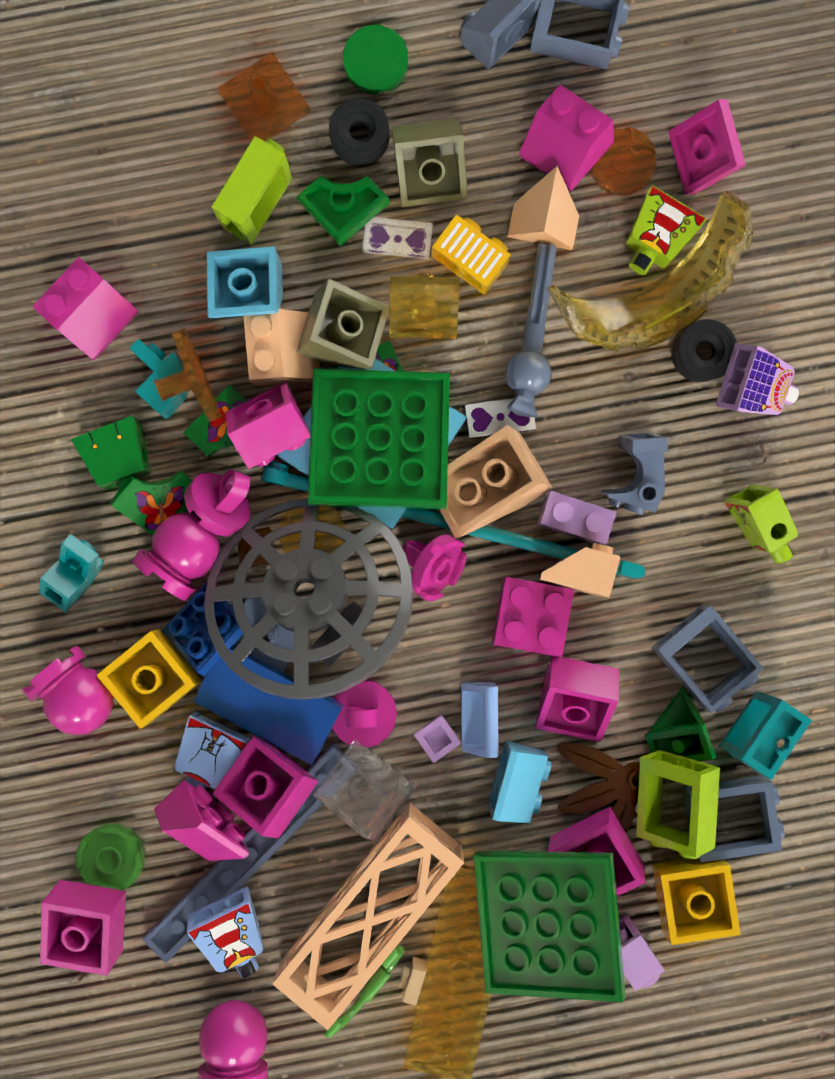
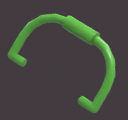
(369, 990)

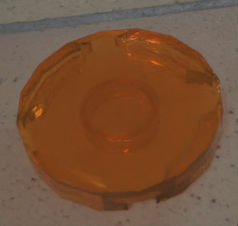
(626, 163)

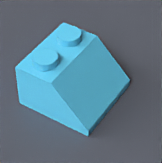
(244, 282)
(518, 783)

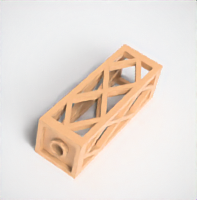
(304, 983)

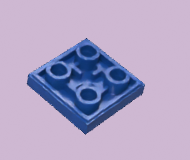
(190, 631)

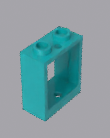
(758, 730)

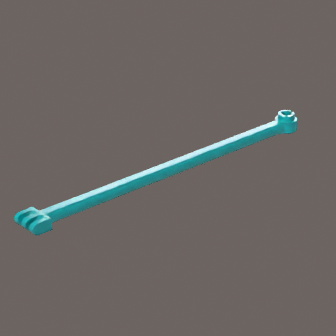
(278, 474)

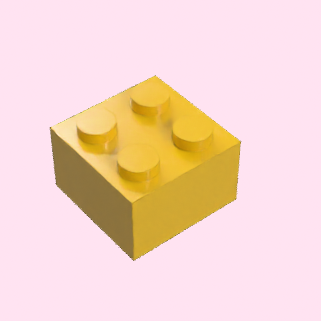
(149, 678)
(695, 900)

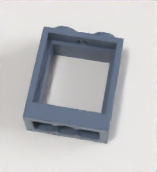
(578, 51)
(686, 630)
(772, 825)

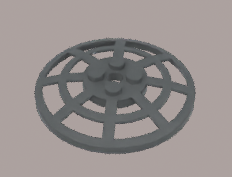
(315, 611)

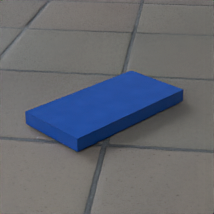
(287, 723)

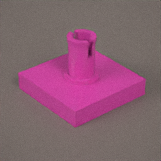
(706, 147)

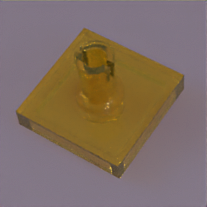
(424, 306)

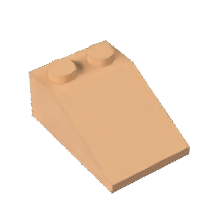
(492, 482)

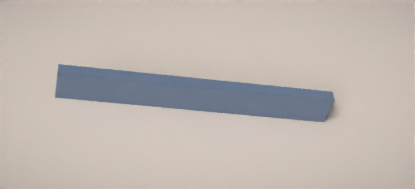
(230, 875)

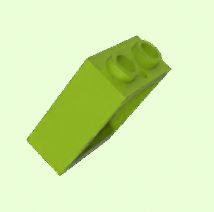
(253, 190)
(704, 803)

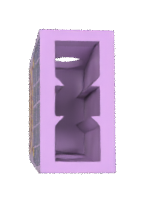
(757, 382)

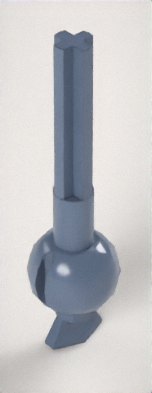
(529, 371)

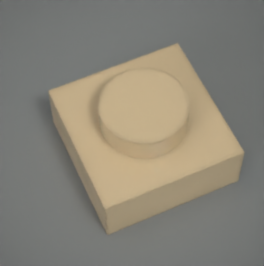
(412, 980)

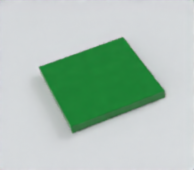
(379, 439)
(549, 925)

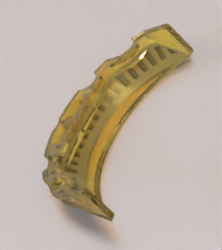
(674, 299)

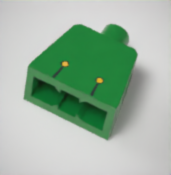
(114, 452)

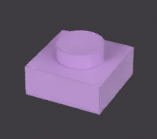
(437, 738)

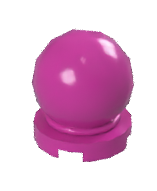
(179, 553)
(72, 695)
(233, 1042)

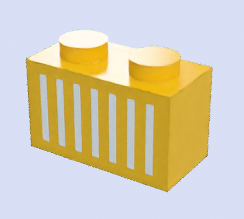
(471, 253)

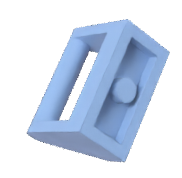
(479, 718)

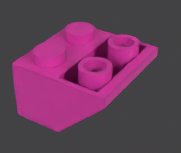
(201, 823)

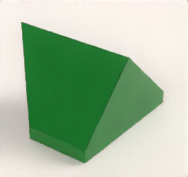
(681, 730)

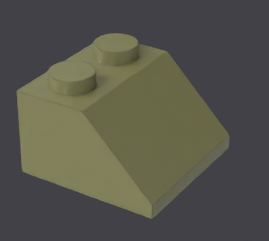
(430, 162)
(343, 327)

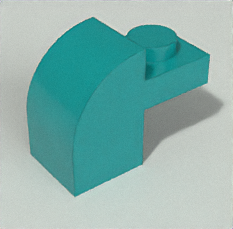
(153, 358)
(71, 574)

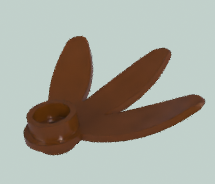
(618, 786)

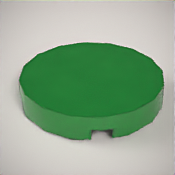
(375, 59)

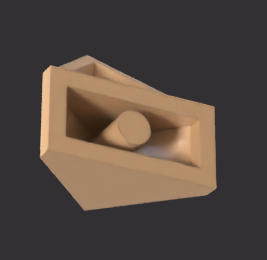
(545, 214)

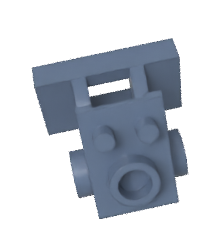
(648, 454)

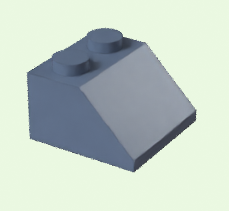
(497, 28)

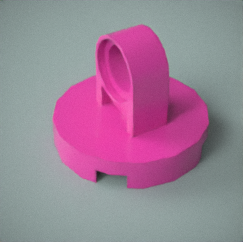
(220, 501)
(435, 565)
(366, 714)

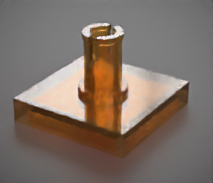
(264, 99)
(190, 378)

